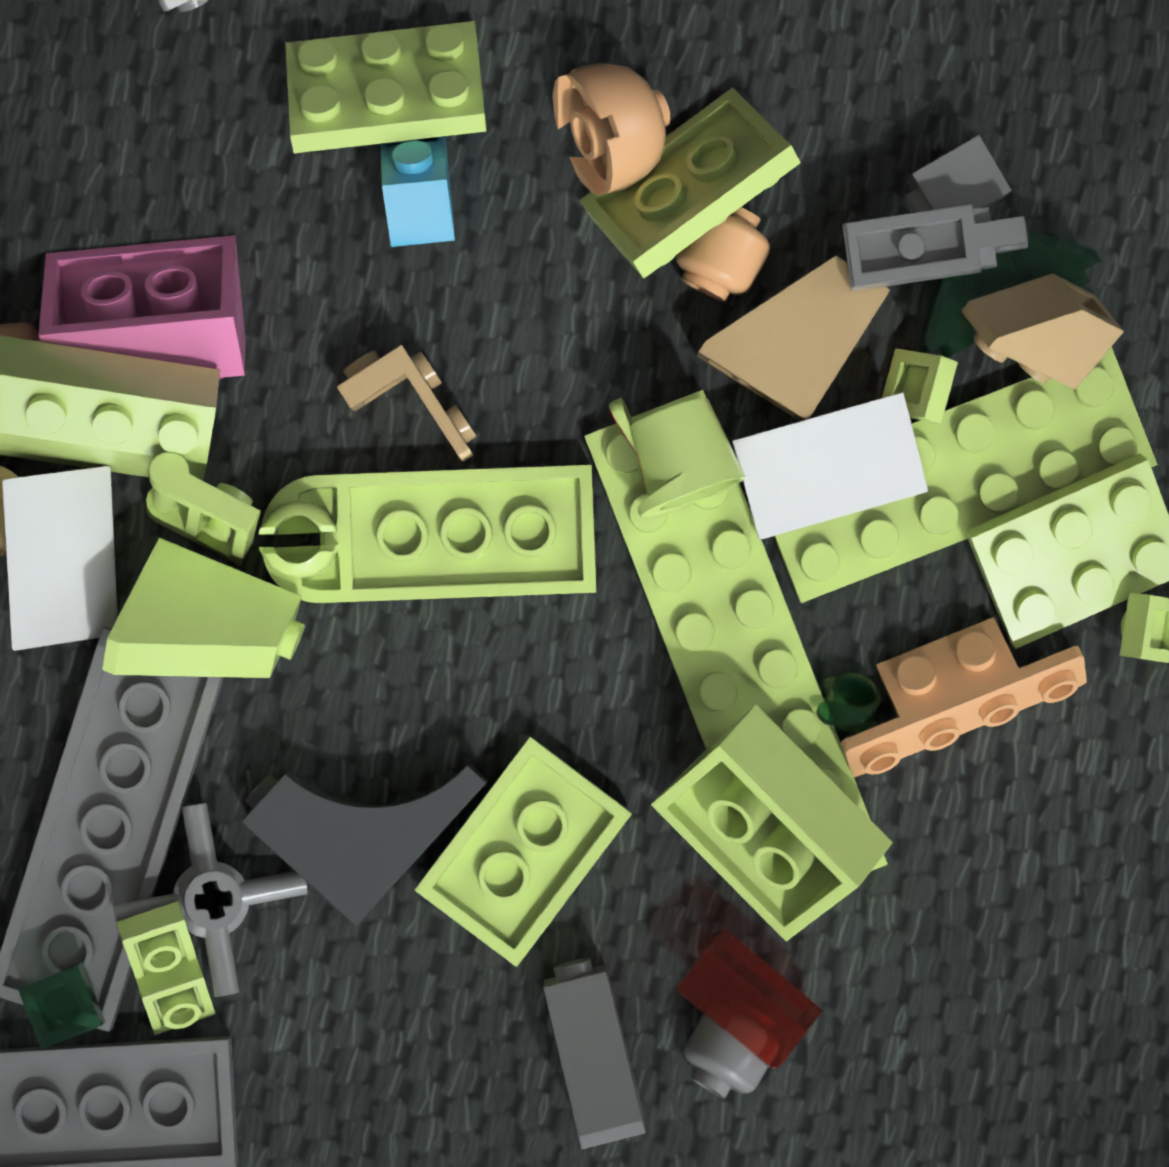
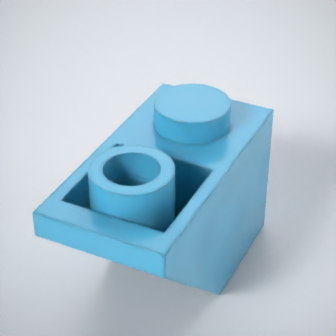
(417, 191)

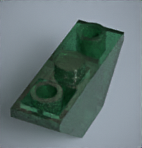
(948, 327)

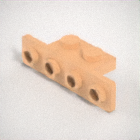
(955, 689)

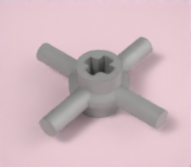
(223, 878)

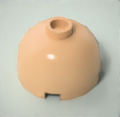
(613, 123)

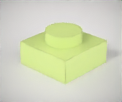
(923, 380)
(1146, 628)

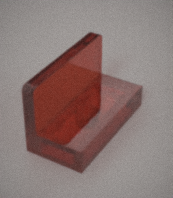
(748, 998)

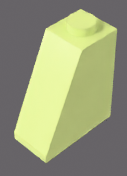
(201, 620)

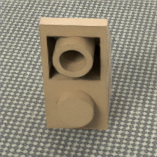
(1045, 327)

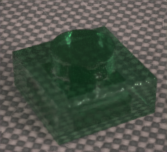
(61, 1005)

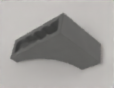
(352, 847)

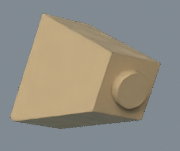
(796, 339)

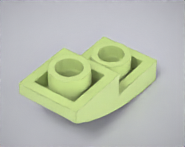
(166, 968)

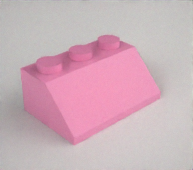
(149, 302)

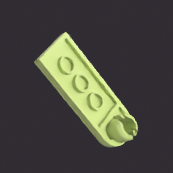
(435, 534)

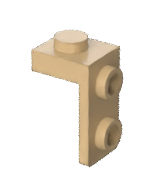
(374, 375)

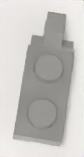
(928, 245)

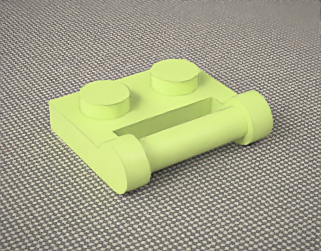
(205, 514)

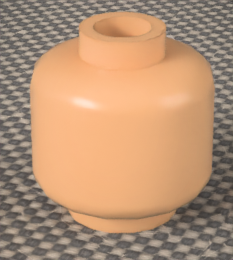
(726, 257)

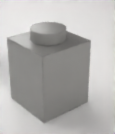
(957, 179)

